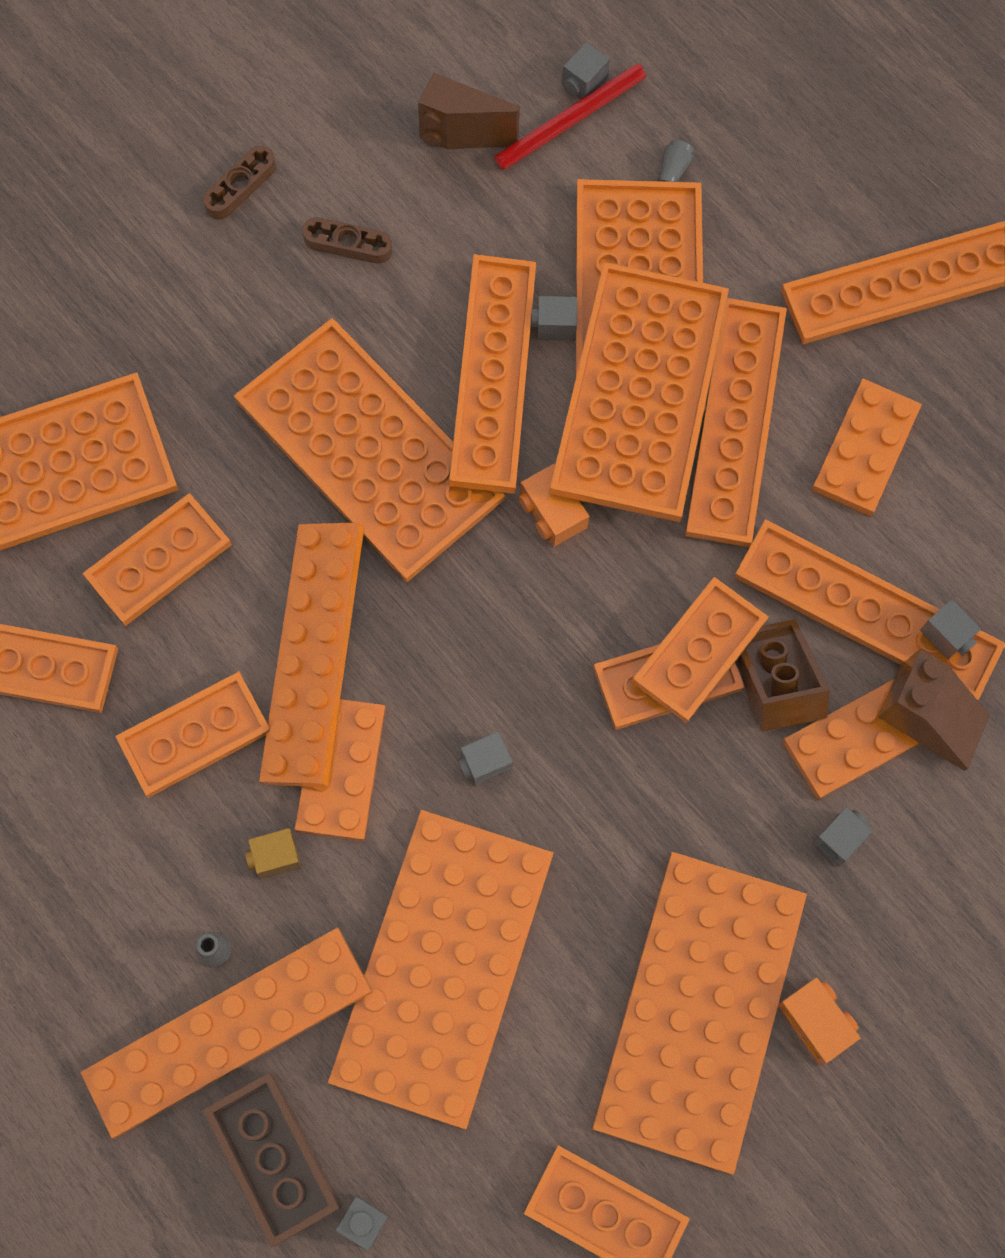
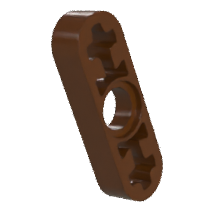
(242, 168)
(354, 251)

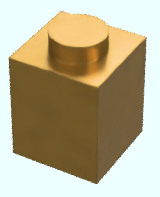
(273, 854)

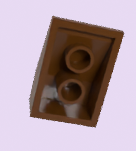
(465, 117)
(783, 678)
(935, 709)

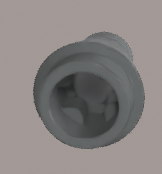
(675, 161)
(218, 955)

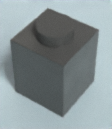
(585, 71)
(555, 318)
(951, 630)
(485, 759)
(843, 836)
(362, 1223)

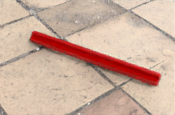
(570, 116)

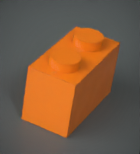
(556, 515)
(819, 1020)

